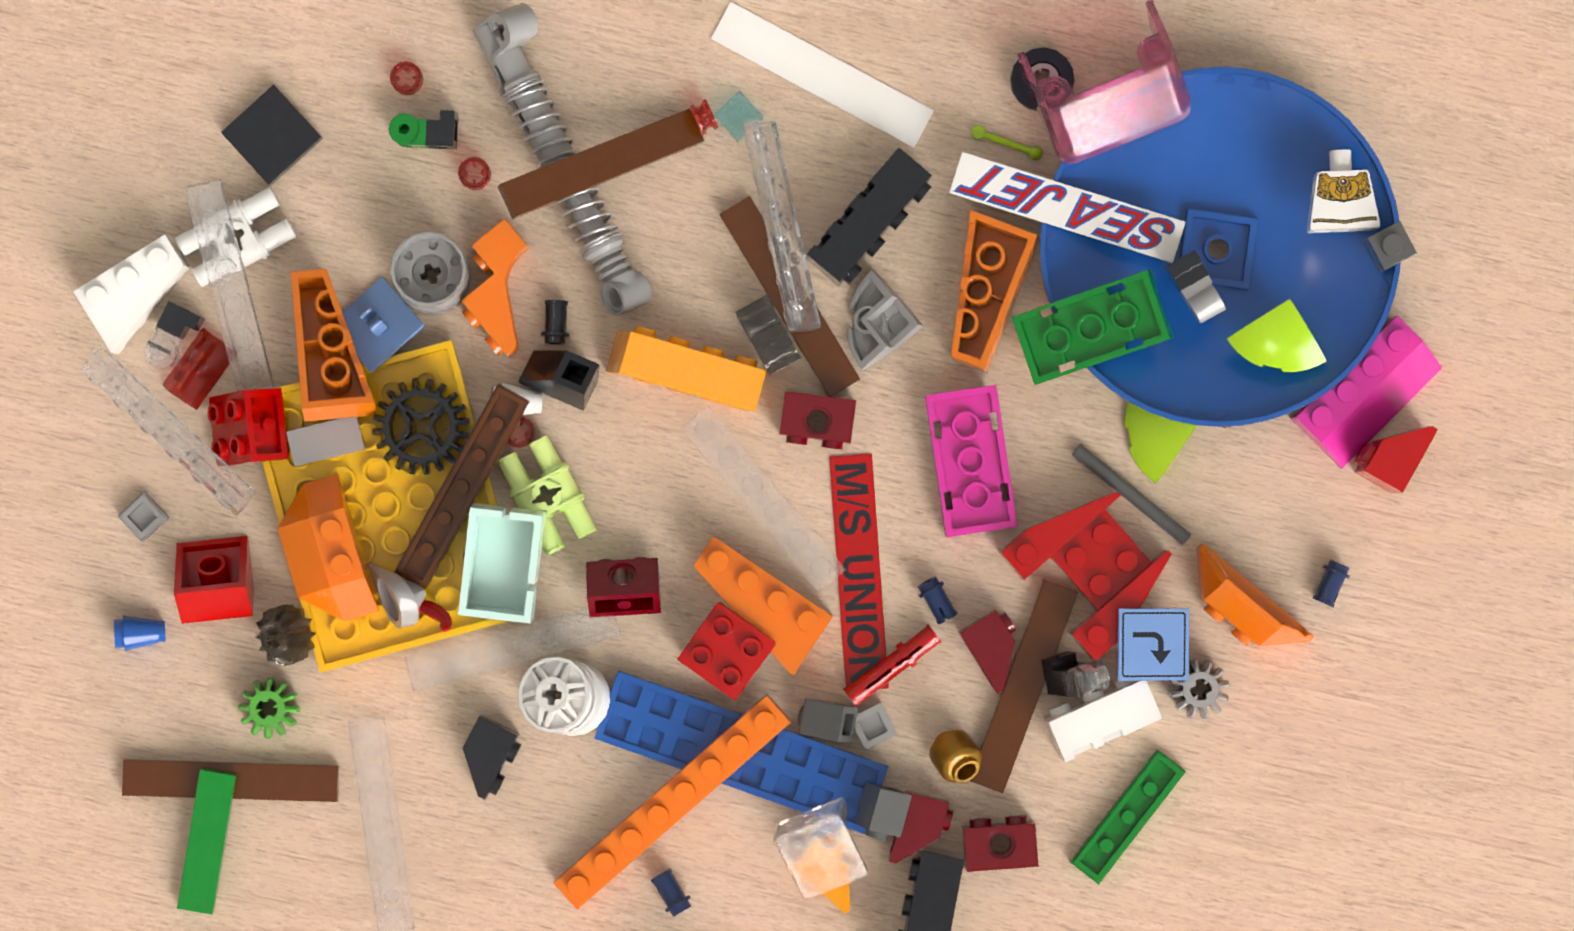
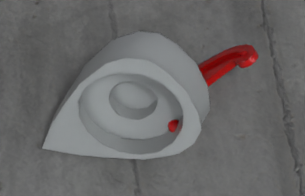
(405, 599)

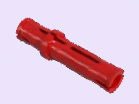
(892, 665)

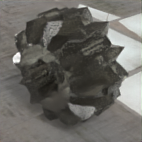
(285, 634)

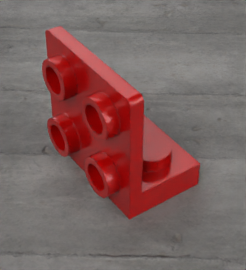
(248, 426)
(726, 651)

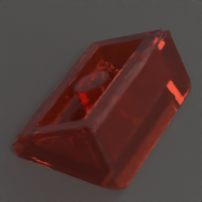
(198, 369)

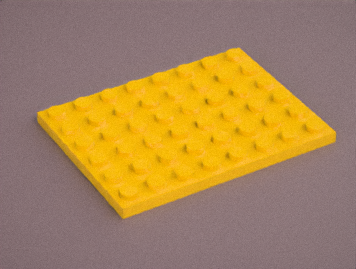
(386, 507)

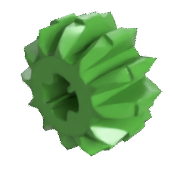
(264, 695)

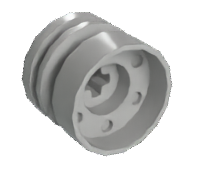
(427, 252)

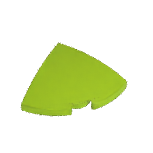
(1278, 341)
(1154, 440)

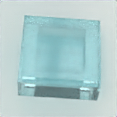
(736, 113)

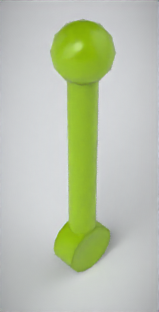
(979, 132)

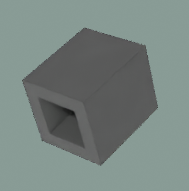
(1389, 247)
(827, 720)
(882, 810)

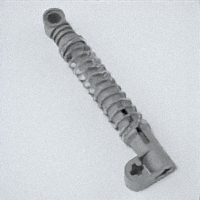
(501, 40)

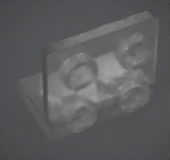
(820, 849)

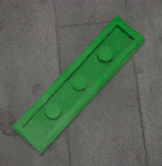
(1127, 816)
(207, 840)

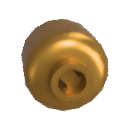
(955, 756)

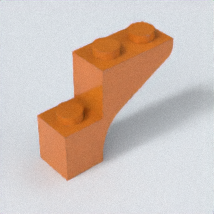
(491, 300)

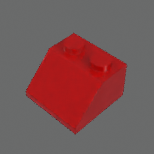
(1394, 459)
(213, 579)

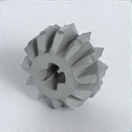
(1208, 696)

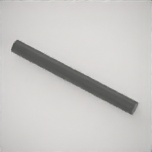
(1131, 494)

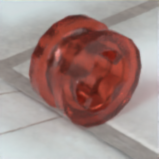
(407, 67)
(704, 117)
(485, 172)
(529, 435)

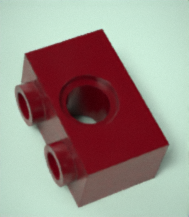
(838, 411)
(610, 598)
(1021, 850)

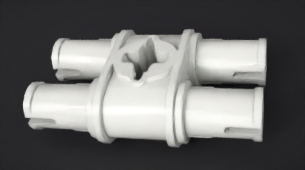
(254, 244)

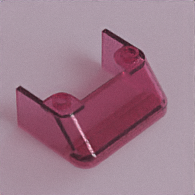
(1117, 109)

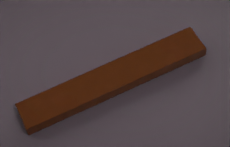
(600, 163)
(817, 346)
(462, 486)
(1024, 685)
(253, 780)

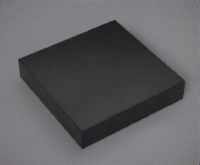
(271, 135)

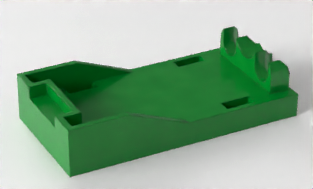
(1092, 327)

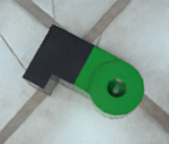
(425, 133)

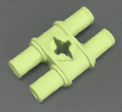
(554, 476)

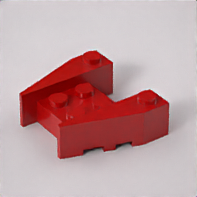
(1096, 560)

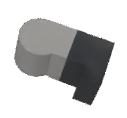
(1195, 286)

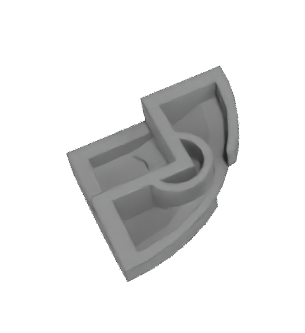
(879, 321)

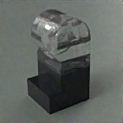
(164, 344)
(1072, 678)

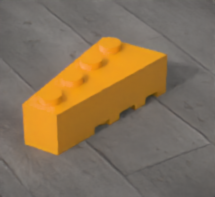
(686, 369)

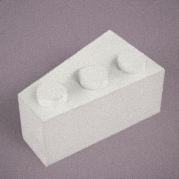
(131, 290)
(1101, 718)

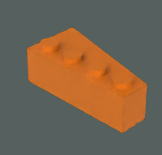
(990, 283)
(327, 360)
(764, 602)

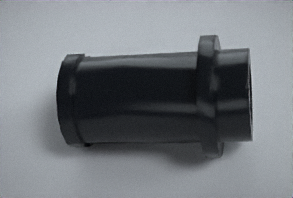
(555, 322)

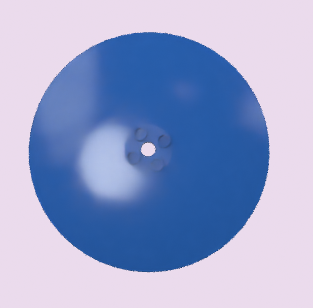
(1243, 177)

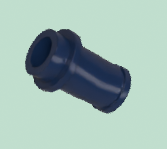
(1331, 583)
(937, 599)
(671, 893)

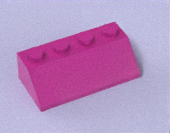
(1370, 394)

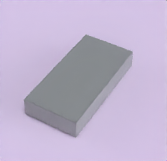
(325, 440)

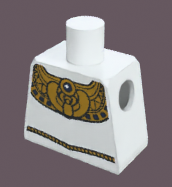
(1342, 198)

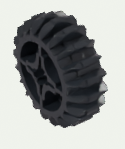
(399, 403)

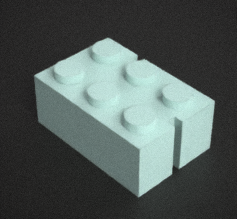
(501, 563)

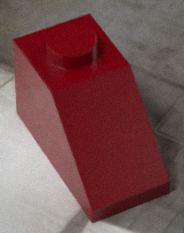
(991, 646)
(922, 825)

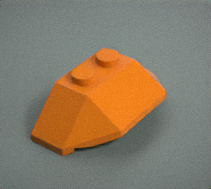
(326, 551)
(1243, 605)

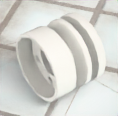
(582, 702)

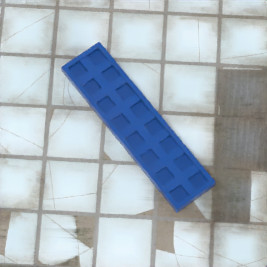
(784, 771)

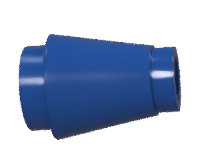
(138, 632)

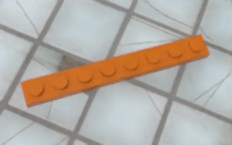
(672, 801)

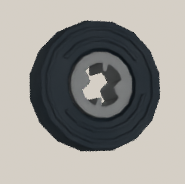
(1040, 59)

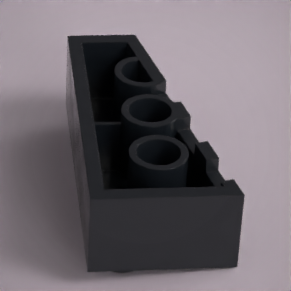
(869, 217)
(933, 892)

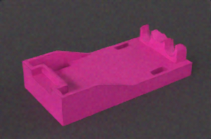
(971, 461)

